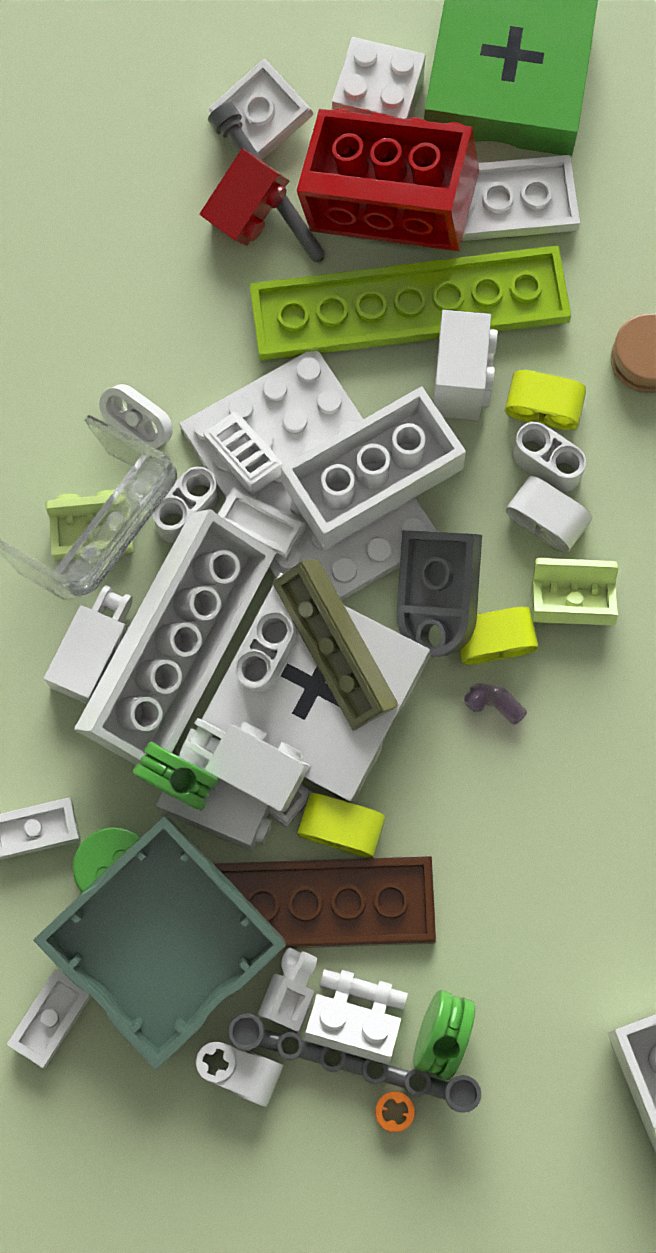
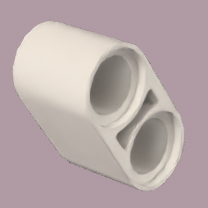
(553, 452)
(183, 503)
(548, 514)
(259, 648)

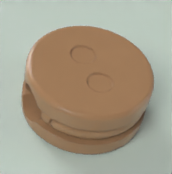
(635, 353)

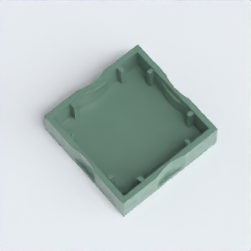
(160, 941)

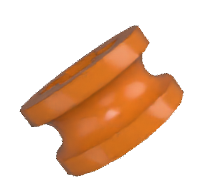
(398, 1098)

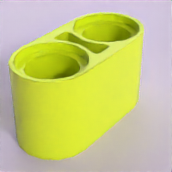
(545, 399)
(500, 636)
(341, 825)

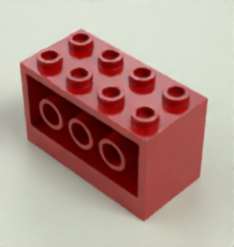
(389, 178)

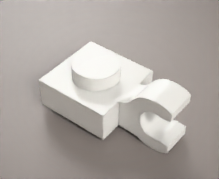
(287, 994)

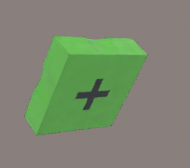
(513, 70)

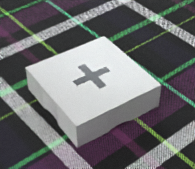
(305, 712)

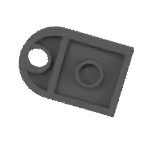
(439, 588)

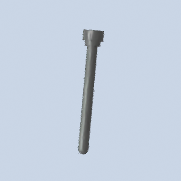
(226, 121)

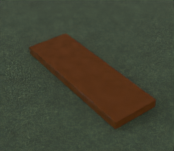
(342, 899)

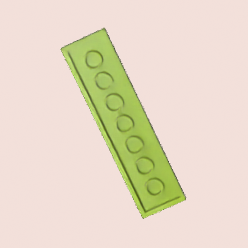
(407, 301)

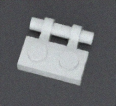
(352, 1027)

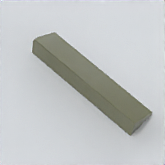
(335, 643)

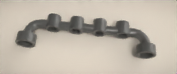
(460, 1093)

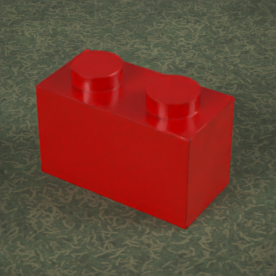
(245, 198)

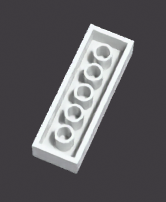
(176, 638)

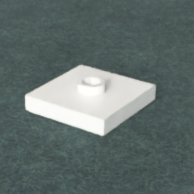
(267, 107)

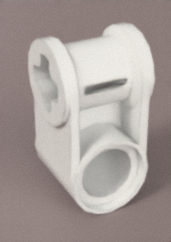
(247, 1073)

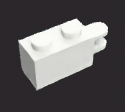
(88, 646)
(251, 762)

